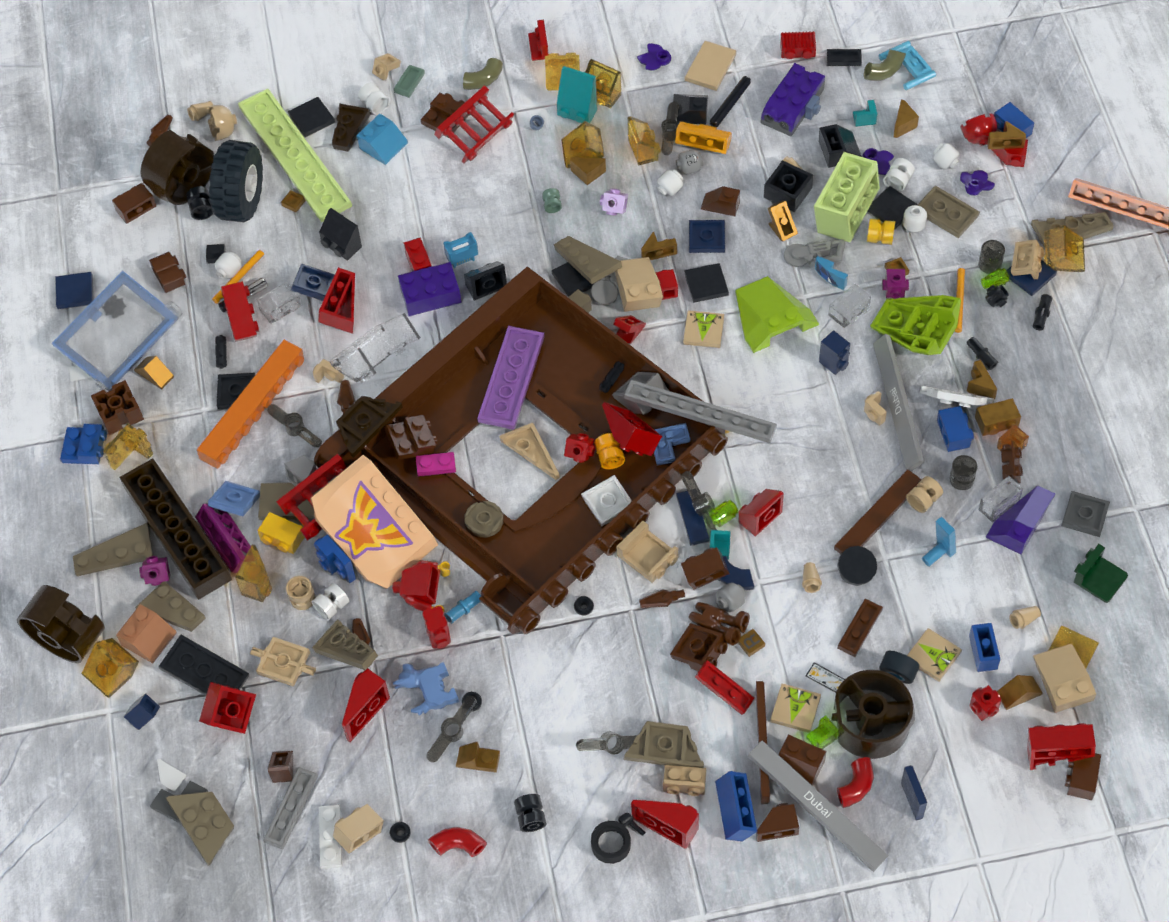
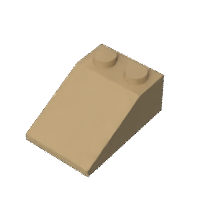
(638, 285)
(1064, 678)

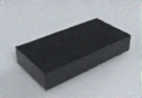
(844, 57)

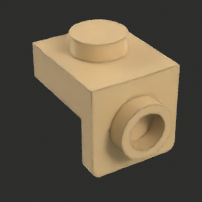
(873, 409)

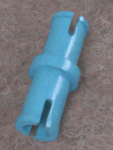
(463, 607)

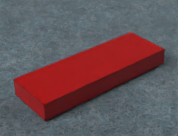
(724, 687)

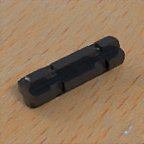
(221, 351)
(611, 377)

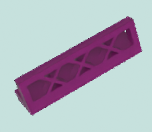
(222, 536)

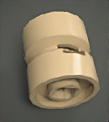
(924, 494)
(300, 592)

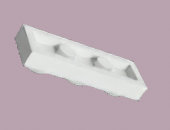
(329, 848)

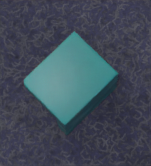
(867, 116)
(721, 540)

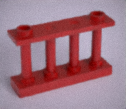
(469, 108)
(305, 491)

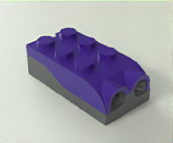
(788, 102)

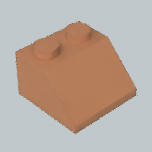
(145, 634)

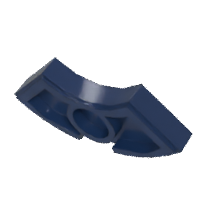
(738, 576)

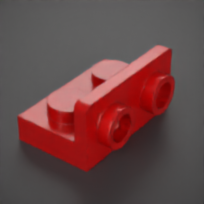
(538, 42)

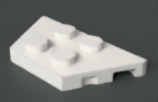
(948, 396)

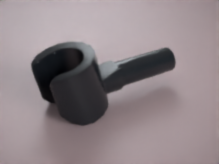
(627, 819)

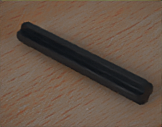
(730, 101)

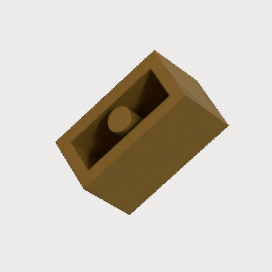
(997, 417)

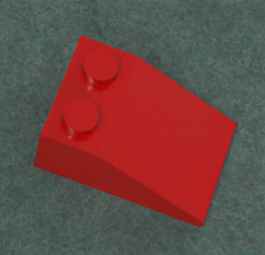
(631, 430)
(365, 700)
(668, 819)

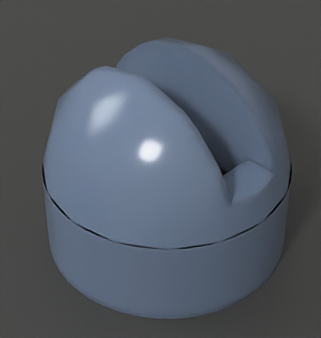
(538, 120)

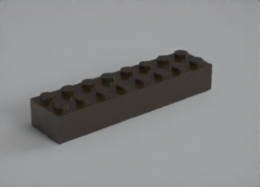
(176, 529)

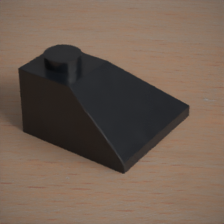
(692, 108)

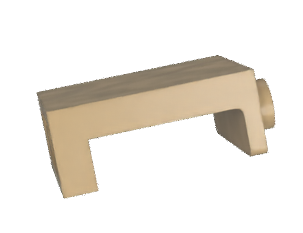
(646, 553)

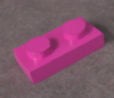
(435, 464)

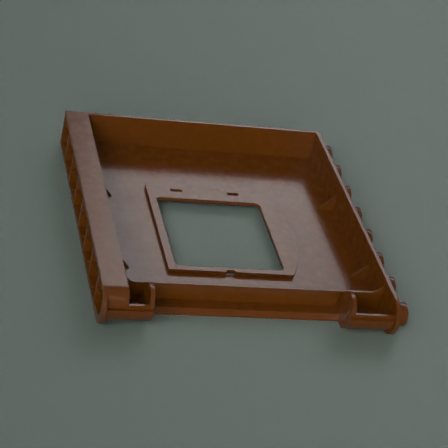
(558, 536)

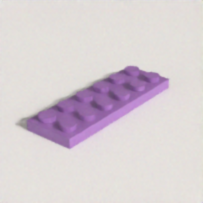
(511, 377)

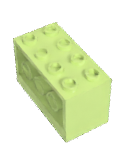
(847, 197)

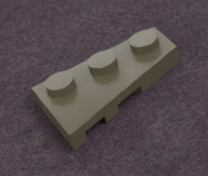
(173, 607)

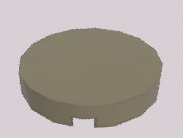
(483, 519)

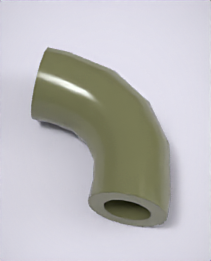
(885, 69)
(485, 77)

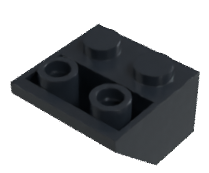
(835, 141)

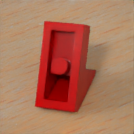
(628, 327)

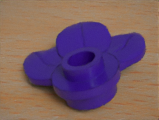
(655, 57)
(882, 158)
(976, 182)

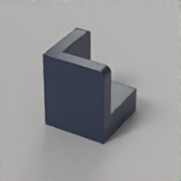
(142, 711)

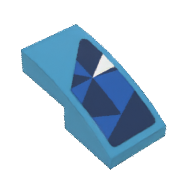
(826, 270)

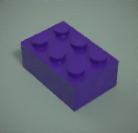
(429, 289)

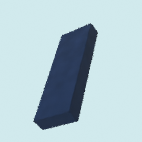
(693, 523)

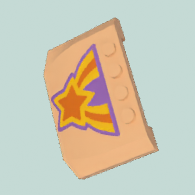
(371, 523)

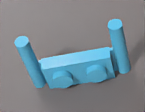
(914, 63)

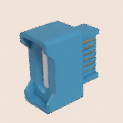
(461, 250)

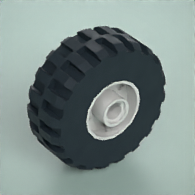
(236, 181)

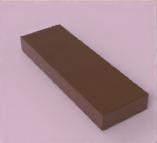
(860, 627)

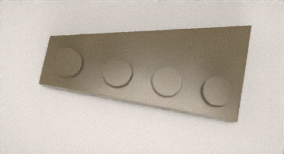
(1085, 226)
(586, 259)
(119, 551)
(345, 647)

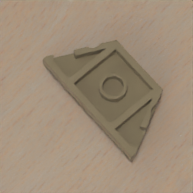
(664, 746)
(203, 821)

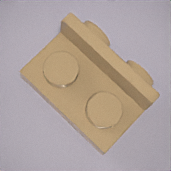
(1027, 258)
(684, 780)

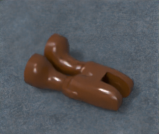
(713, 617)

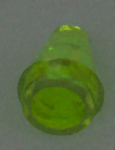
(995, 278)

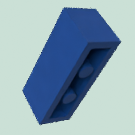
(736, 806)

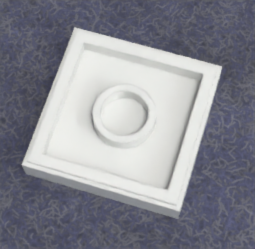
(606, 500)

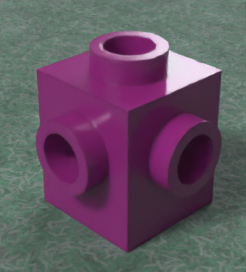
(895, 283)
(155, 570)

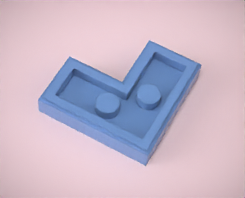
(671, 436)

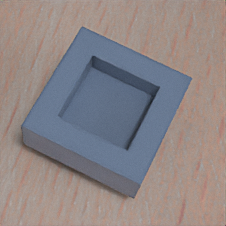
(812, 107)

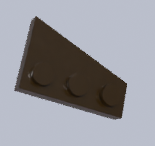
(349, 124)

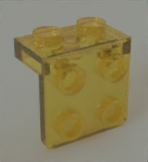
(554, 65)
(124, 444)

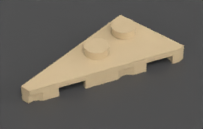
(530, 446)

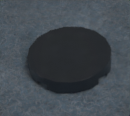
(857, 565)

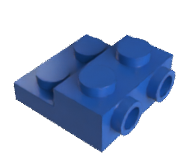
(83, 444)
(334, 559)

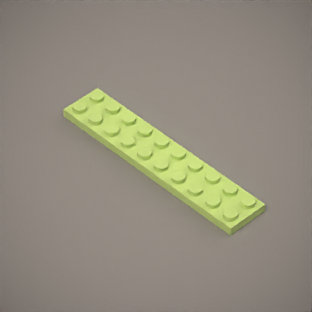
(294, 154)

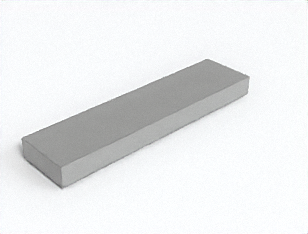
(290, 808)

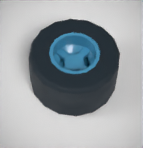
(900, 666)

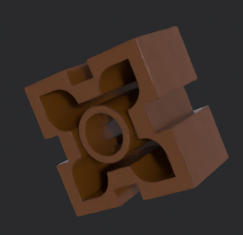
(117, 407)

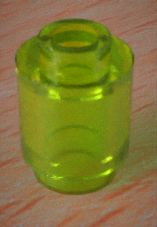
(723, 513)

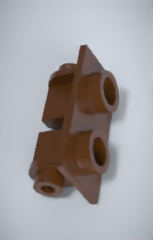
(1012, 454)

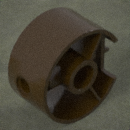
(175, 166)
(59, 624)
(885, 713)

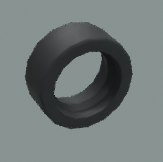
(606, 827)

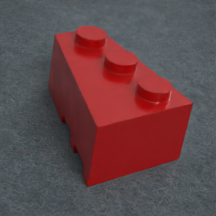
(338, 304)
(239, 311)
(1060, 743)

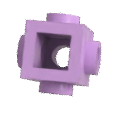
(620, 202)

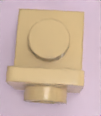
(384, 64)
(325, 369)

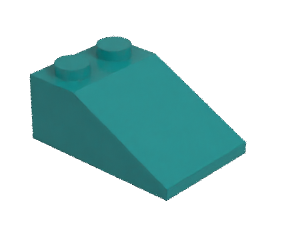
(577, 95)

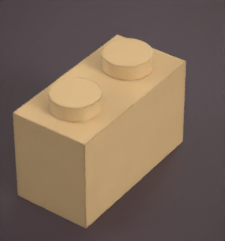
(357, 828)

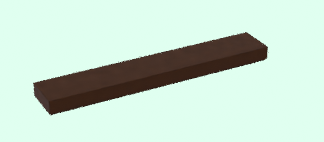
(878, 513)
(762, 736)

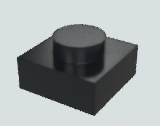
(213, 252)

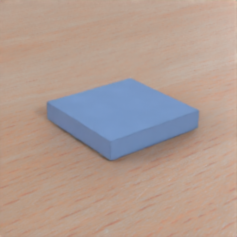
(234, 498)

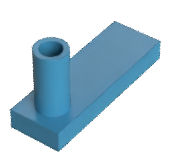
(945, 542)

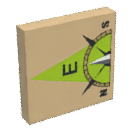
(703, 329)
(934, 654)
(795, 708)

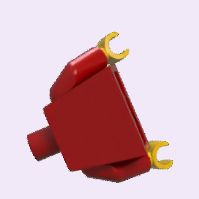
(420, 584)

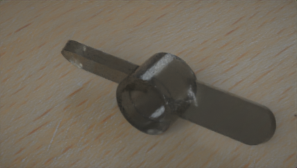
(669, 123)
(299, 430)
(702, 502)
(444, 740)
(593, 744)

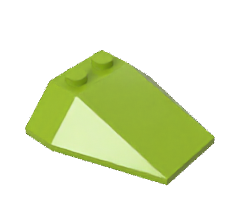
(768, 311)
(919, 322)

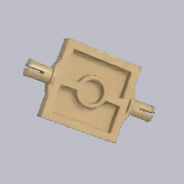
(283, 661)

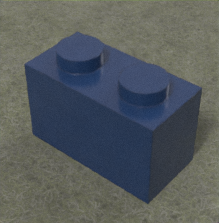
(834, 352)

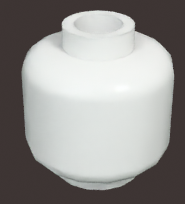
(946, 156)
(670, 182)
(914, 218)
(228, 265)

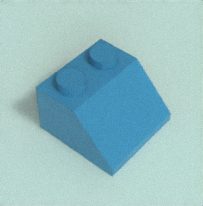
(381, 139)

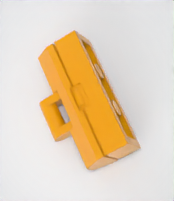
(703, 137)

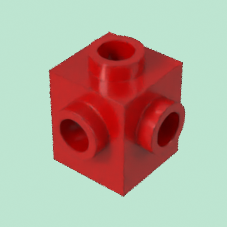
(579, 447)
(985, 702)

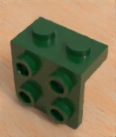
(1099, 575)

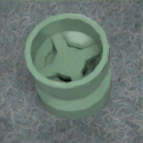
(551, 200)

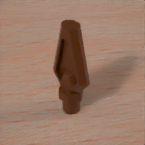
(161, 127)
(345, 396)
(661, 598)
(359, 629)

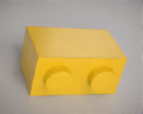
(280, 533)

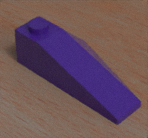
(1019, 522)

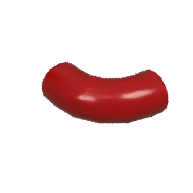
(859, 785)
(457, 838)

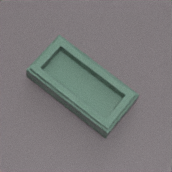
(409, 81)

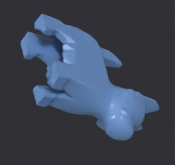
(431, 685)

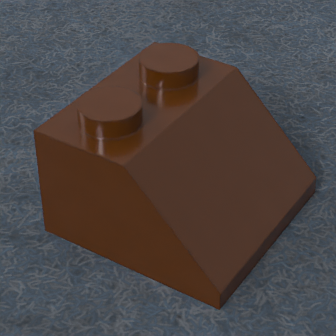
(803, 758)

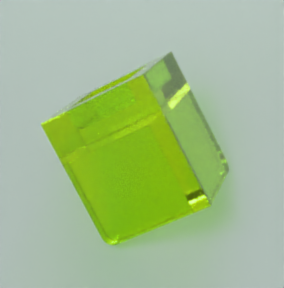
(823, 734)

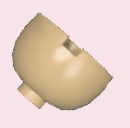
(221, 121)

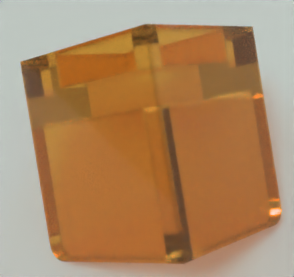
(1013, 434)

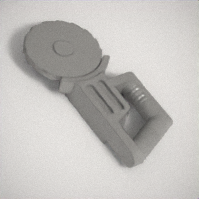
(800, 255)
(606, 289)

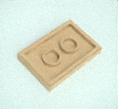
(710, 65)

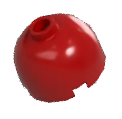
(978, 129)

